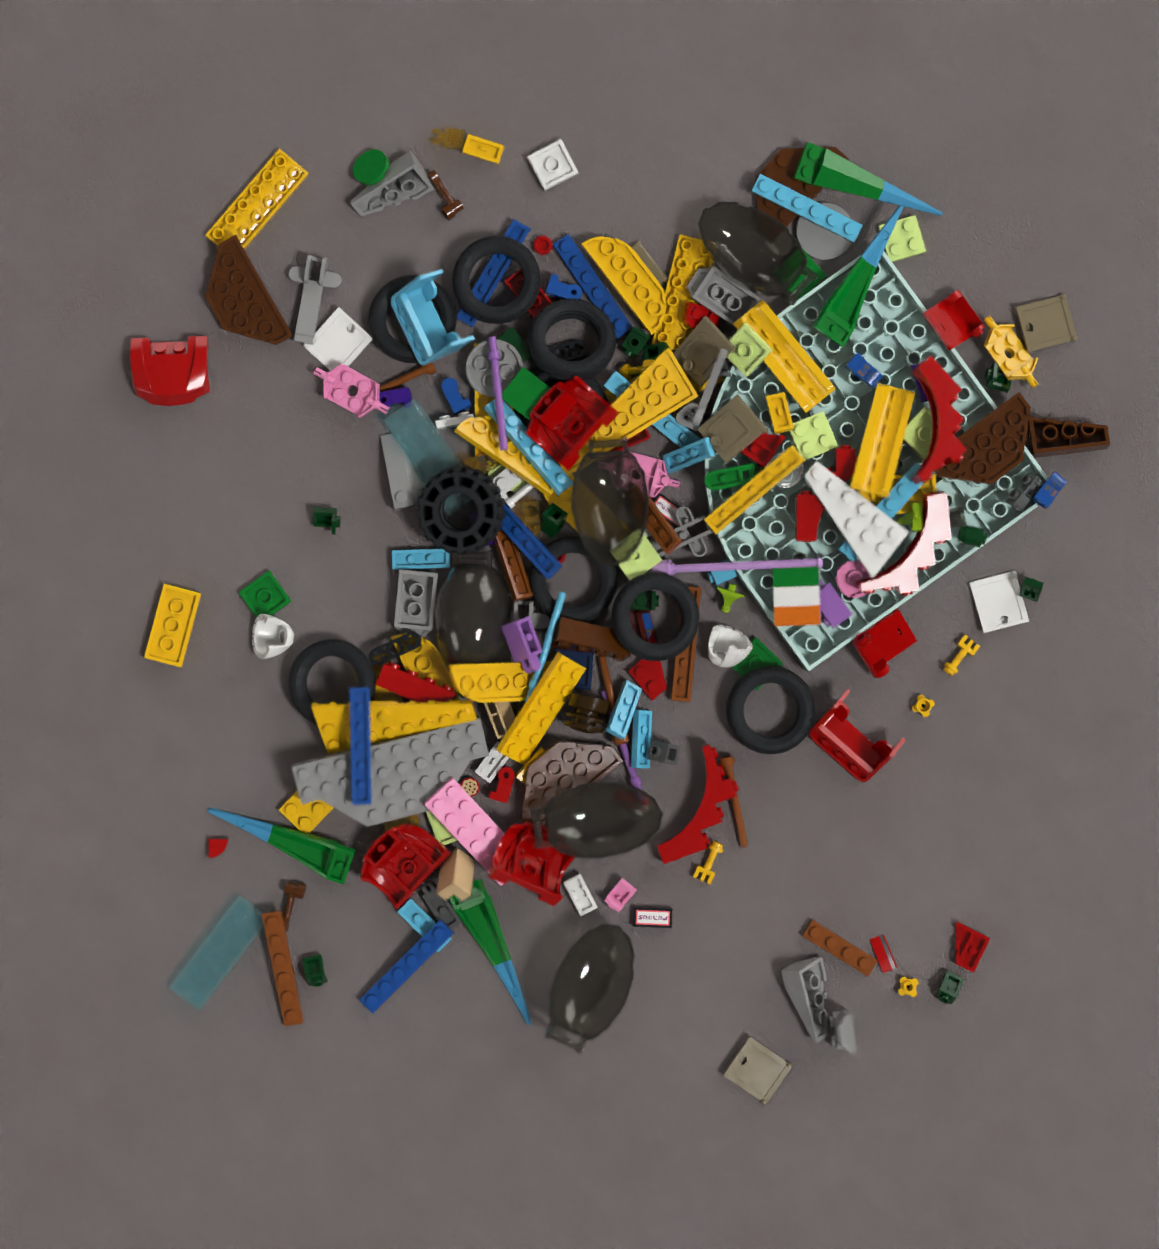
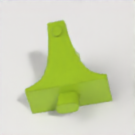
(914, 518)
(729, 596)

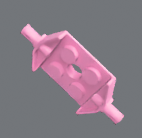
(337, 385)
(655, 474)

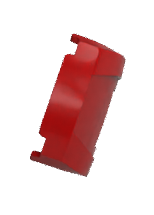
(169, 370)
(568, 419)
(402, 861)
(529, 867)

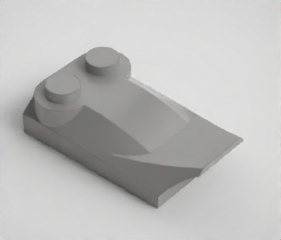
(721, 295)
(415, 602)
(843, 1031)

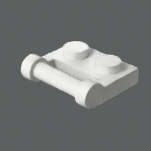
(506, 481)

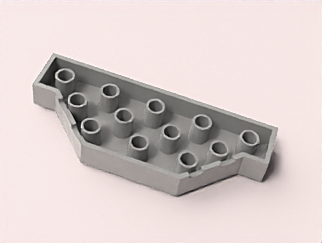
(402, 772)

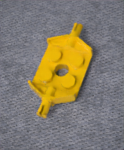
(1003, 338)

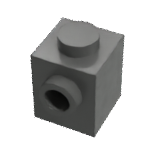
(663, 752)

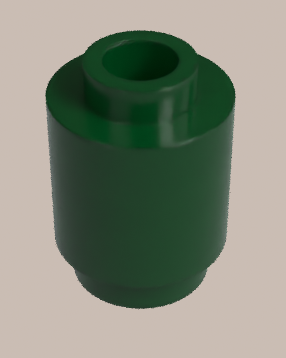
(971, 536)

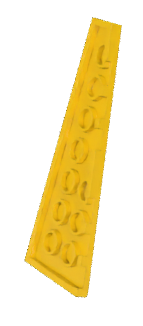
(646, 400)
(389, 720)

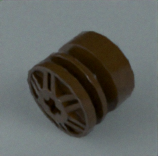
(586, 713)

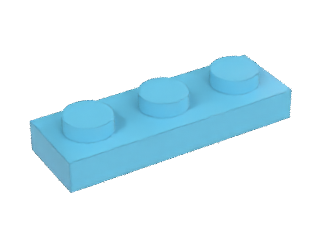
(688, 455)
(420, 559)
(624, 709)
(641, 738)
(418, 919)

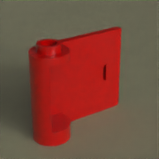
(954, 320)
(884, 642)

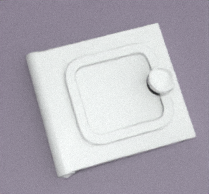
(334, 343)
(997, 598)

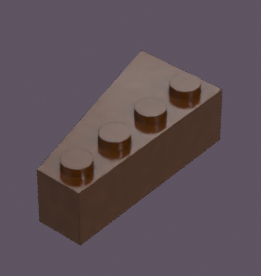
(1057, 437)
(588, 639)

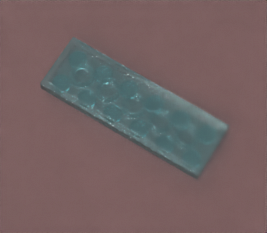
(425, 447)
(219, 953)

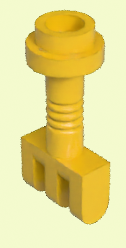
(627, 371)
(951, 668)
(706, 870)

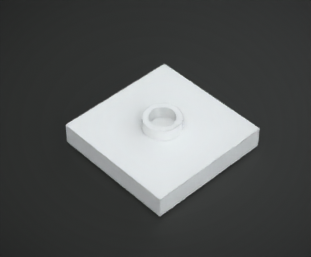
(552, 165)

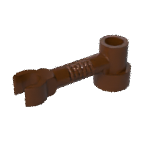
(452, 207)
(293, 891)

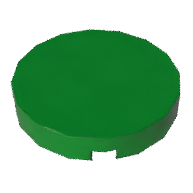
(370, 167)

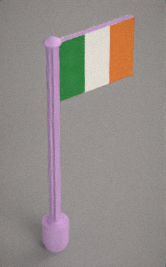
(794, 585)

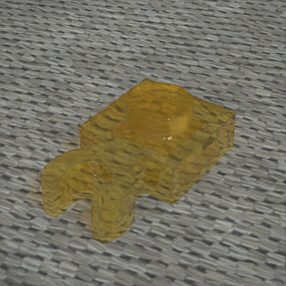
(451, 138)

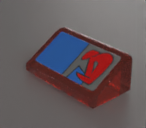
(646, 626)

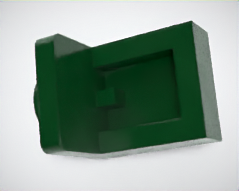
(997, 379)
(326, 518)

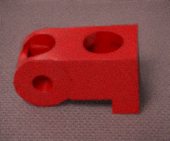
(506, 779)

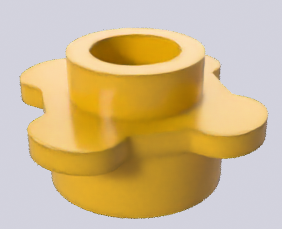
(918, 706)
(903, 986)

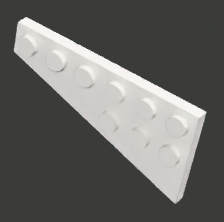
(863, 525)

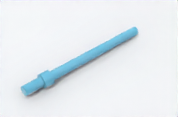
(547, 642)

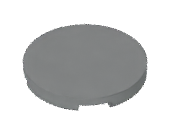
(820, 242)
(480, 371)

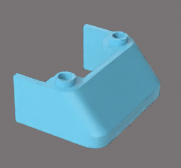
(422, 321)

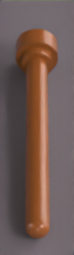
(427, 369)
(610, 694)
(728, 764)

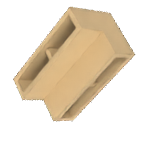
(501, 717)
(456, 876)

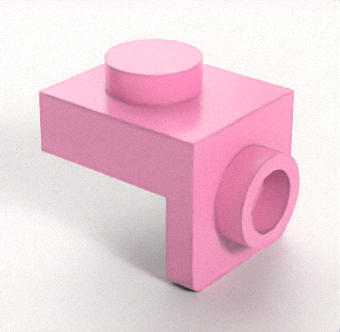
(620, 895)

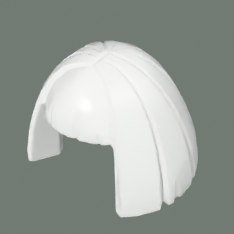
(271, 636)
(728, 646)

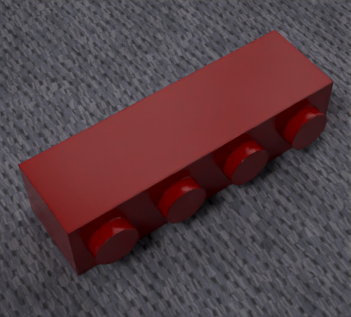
(412, 687)

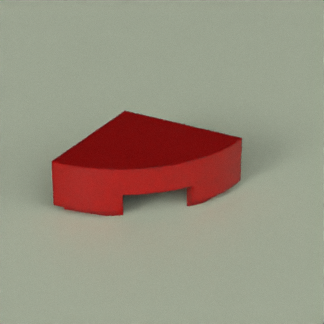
(217, 846)

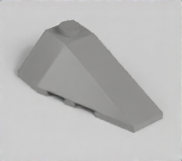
(401, 182)
(403, 476)
(806, 989)

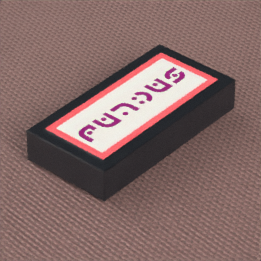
(668, 509)
(652, 917)

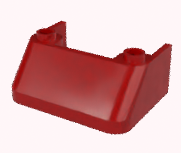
(849, 745)

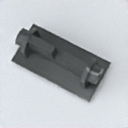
(1029, 484)

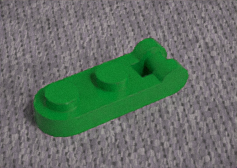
(729, 477)

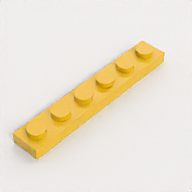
(754, 489)

